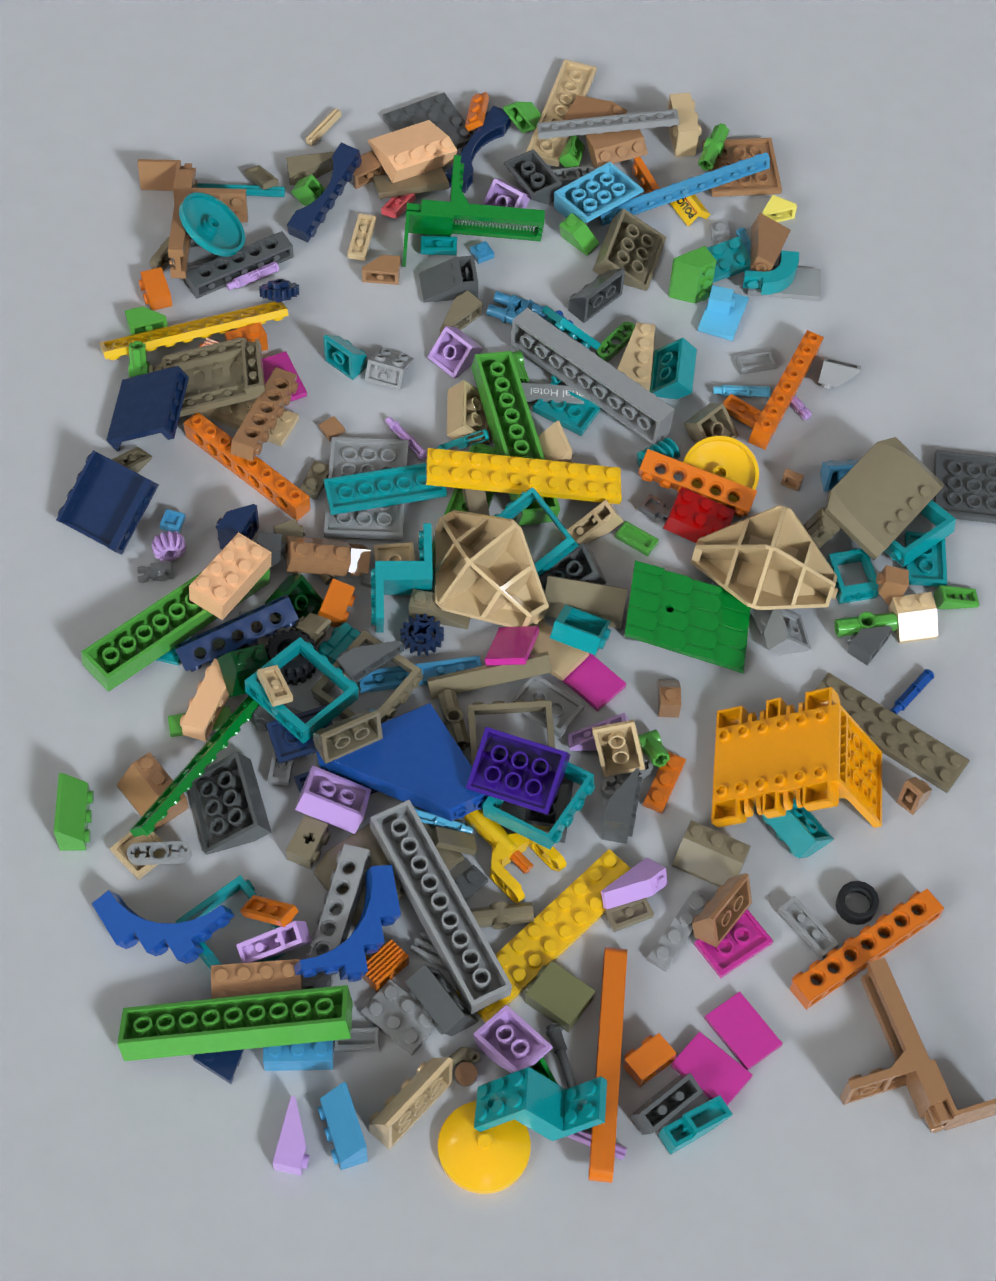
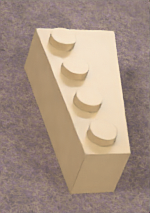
(639, 355)

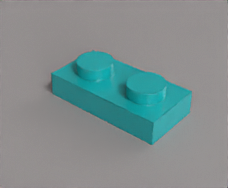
(438, 245)

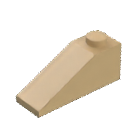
(595, 524)

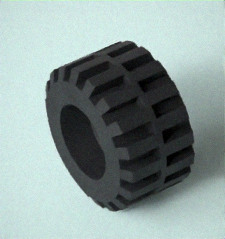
(295, 670)

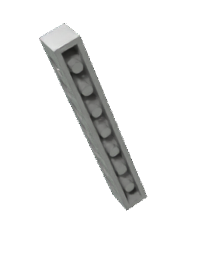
(349, 857)

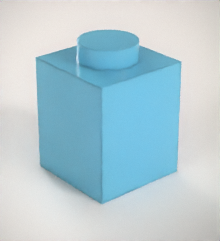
(721, 300)

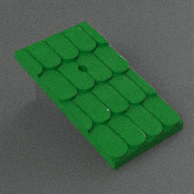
(687, 617)

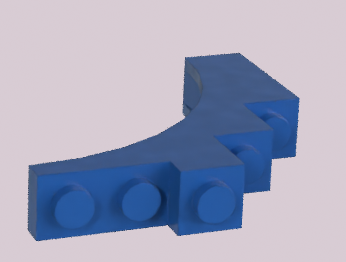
(379, 910)
(182, 937)

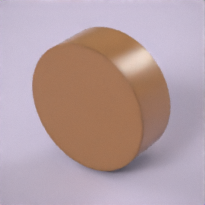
(466, 1074)

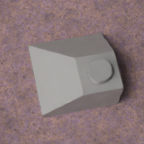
(836, 373)
(786, 633)

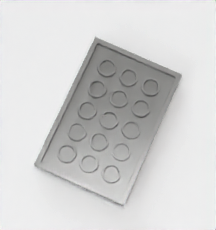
(358, 456)

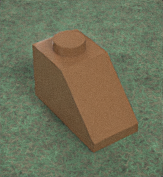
(369, 167)
(382, 270)
(359, 559)
(892, 582)
(669, 698)
(914, 794)

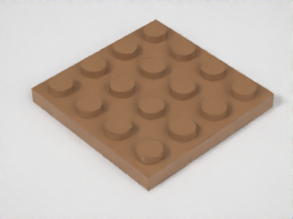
(760, 183)

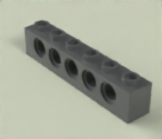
(223, 270)

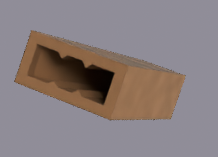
(766, 242)

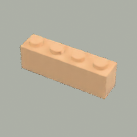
(206, 704)

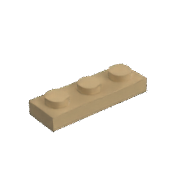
(361, 237)

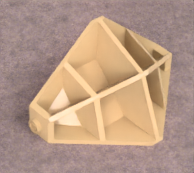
(768, 562)
(486, 570)

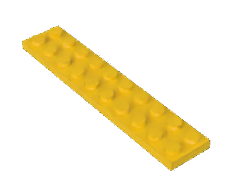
(196, 328)
(520, 474)
(555, 928)

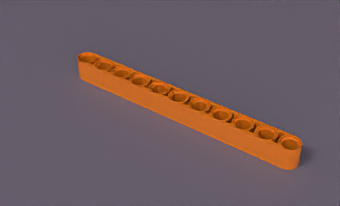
(608, 1062)

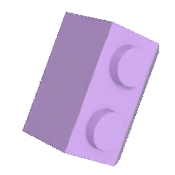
(506, 195)
(454, 351)

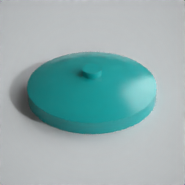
(212, 224)

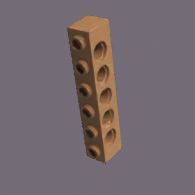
(264, 414)

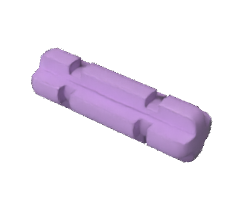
(799, 407)

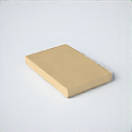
(562, 657)

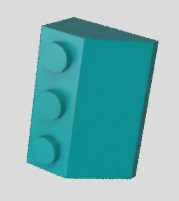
(673, 370)
(800, 831)

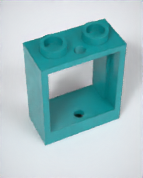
(858, 591)
(581, 630)

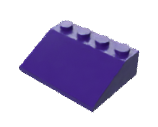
(517, 770)

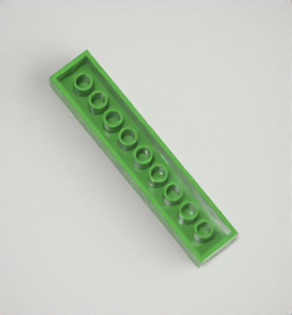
(510, 420)
(150, 635)
(235, 1023)

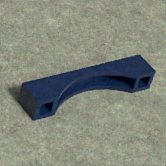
(494, 127)
(307, 220)

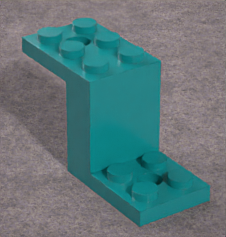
(401, 577)
(541, 1104)

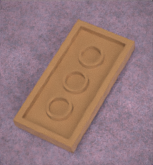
(254, 978)

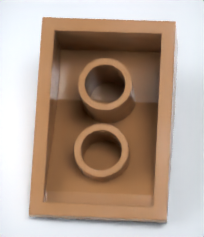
(590, 107)

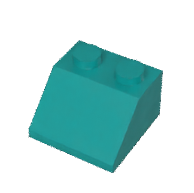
(344, 356)

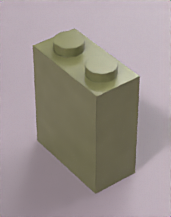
(559, 995)

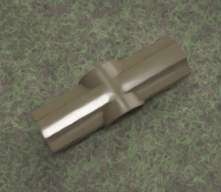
(451, 710)
(503, 915)

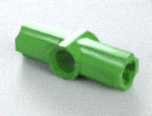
(713, 147)
(853, 625)

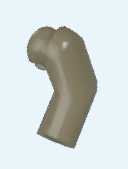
(465, 1054)

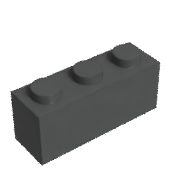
(666, 1103)

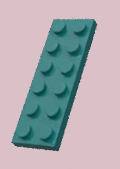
(380, 489)

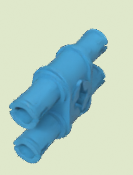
(515, 306)

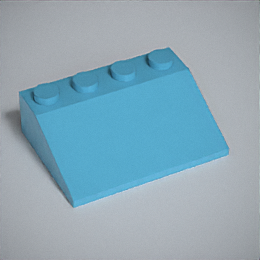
(595, 193)

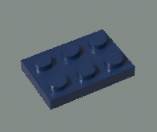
(286, 745)

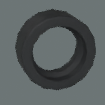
(864, 889)

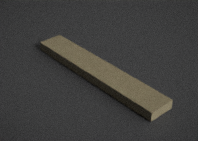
(489, 675)

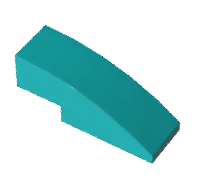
(694, 1124)

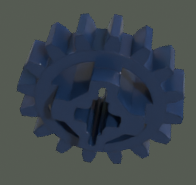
(279, 290)
(422, 634)

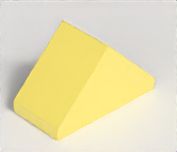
(780, 209)

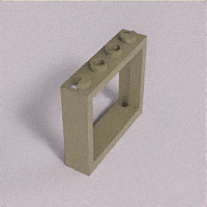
(400, 695)
(501, 707)

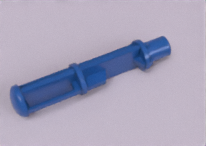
(913, 690)

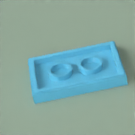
(724, 325)

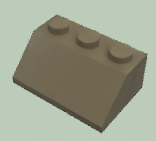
(348, 735)
(710, 854)

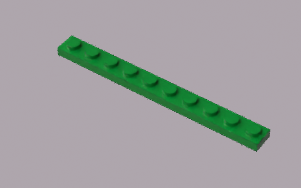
(194, 768)

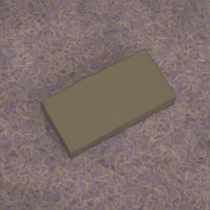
(261, 177)
(454, 840)

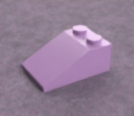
(510, 1041)

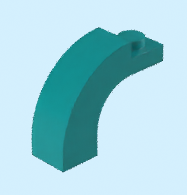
(777, 279)

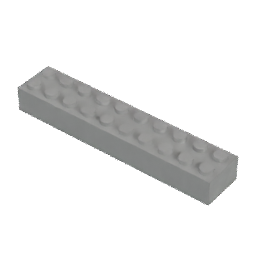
(591, 376)
(440, 907)

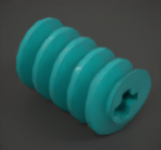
(666, 447)

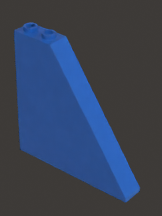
(416, 764)

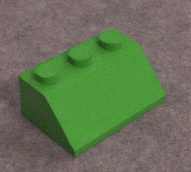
(692, 276)
(72, 813)

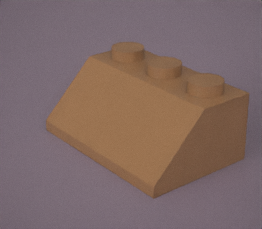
(615, 146)
(317, 556)
(145, 783)
(723, 910)

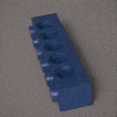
(224, 631)

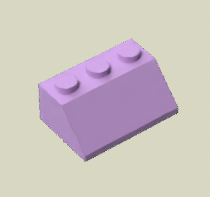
(333, 799)

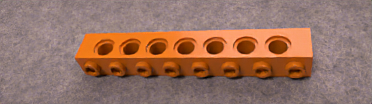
(785, 390)
(256, 473)
(810, 994)

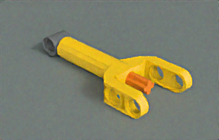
(508, 849)

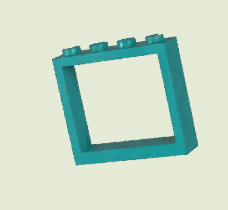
(944, 527)
(560, 551)
(282, 714)
(547, 840)
(214, 901)

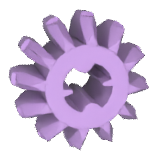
(168, 546)

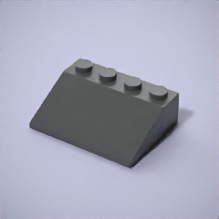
(228, 805)

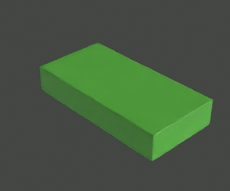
(636, 538)

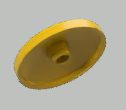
(724, 458)
(484, 1159)

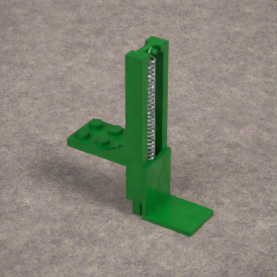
(462, 218)

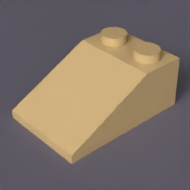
(618, 748)

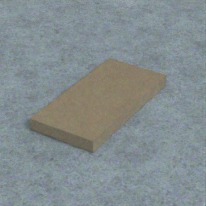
(421, 183)
(591, 597)

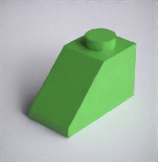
(523, 115)
(307, 190)
(578, 234)
(144, 319)

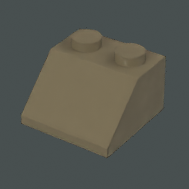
(709, 422)

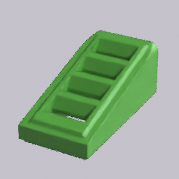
(572, 154)
(944, 601)

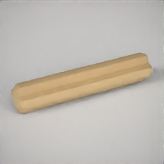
(323, 127)

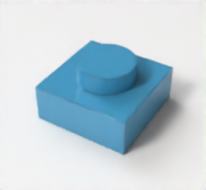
(482, 252)
(172, 521)

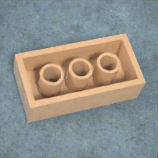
(230, 576)

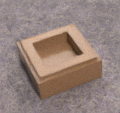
(331, 428)
(792, 479)

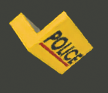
(690, 208)

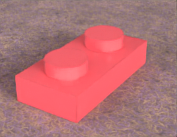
(397, 205)

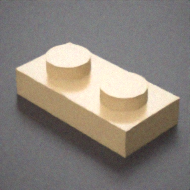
(275, 685)

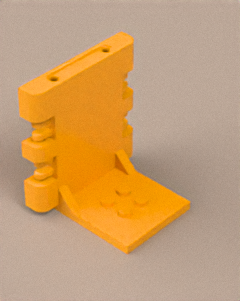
(793, 756)

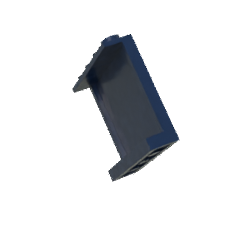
(148, 406)
(107, 502)

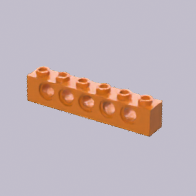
(690, 474)

